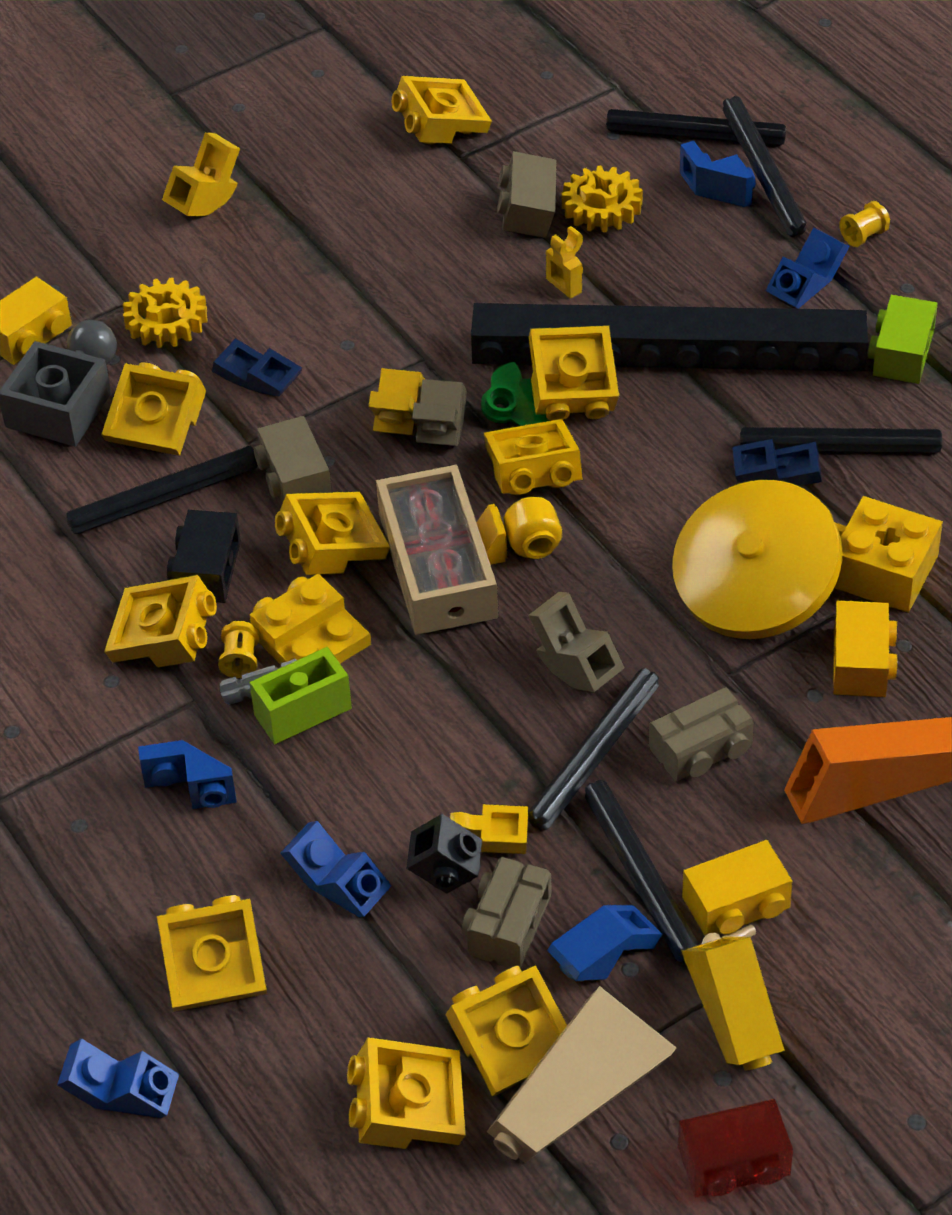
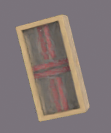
(437, 549)

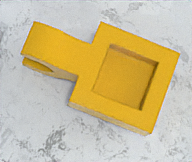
(562, 265)
(499, 827)

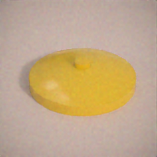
(757, 559)

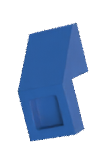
(719, 180)
(813, 269)
(177, 762)
(344, 879)
(598, 941)
(129, 1086)

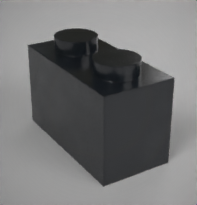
(208, 549)

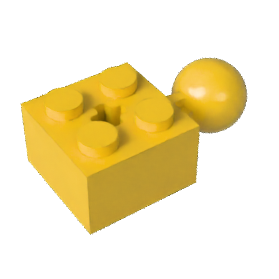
(887, 553)

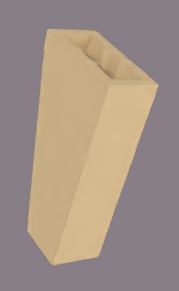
(583, 1070)

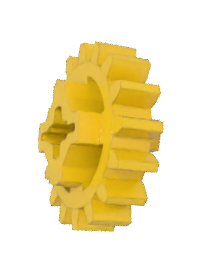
(602, 198)
(165, 312)

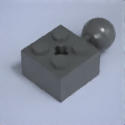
(61, 389)

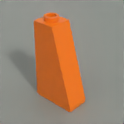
(868, 765)

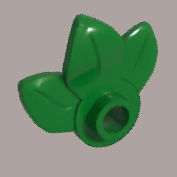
(513, 393)

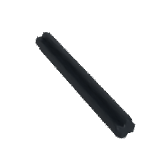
(687, 126)
(764, 166)
(849, 439)
(161, 490)
(593, 749)
(640, 869)

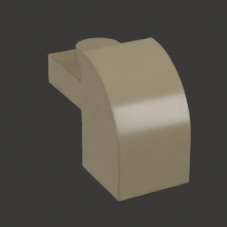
(440, 412)
(569, 650)

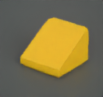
(493, 534)

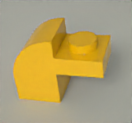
(207, 184)
(395, 401)

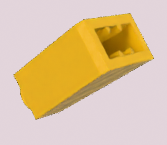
(735, 1000)

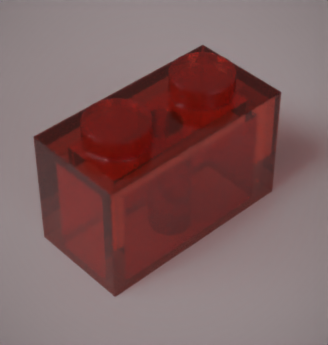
(735, 1148)

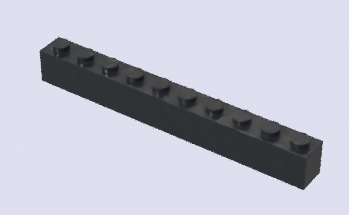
(684, 335)

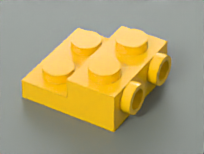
(439, 108)
(573, 372)
(154, 408)
(533, 456)
(329, 531)
(306, 621)
(162, 622)
(211, 953)
(507, 1026)
(406, 1094)

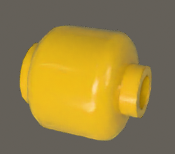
(532, 527)

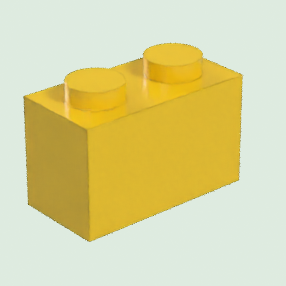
(31, 315)
(862, 649)
(737, 889)

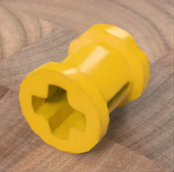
(864, 224)
(235, 649)

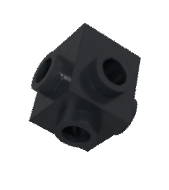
(444, 853)

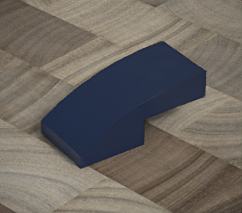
(254, 371)
(792, 464)

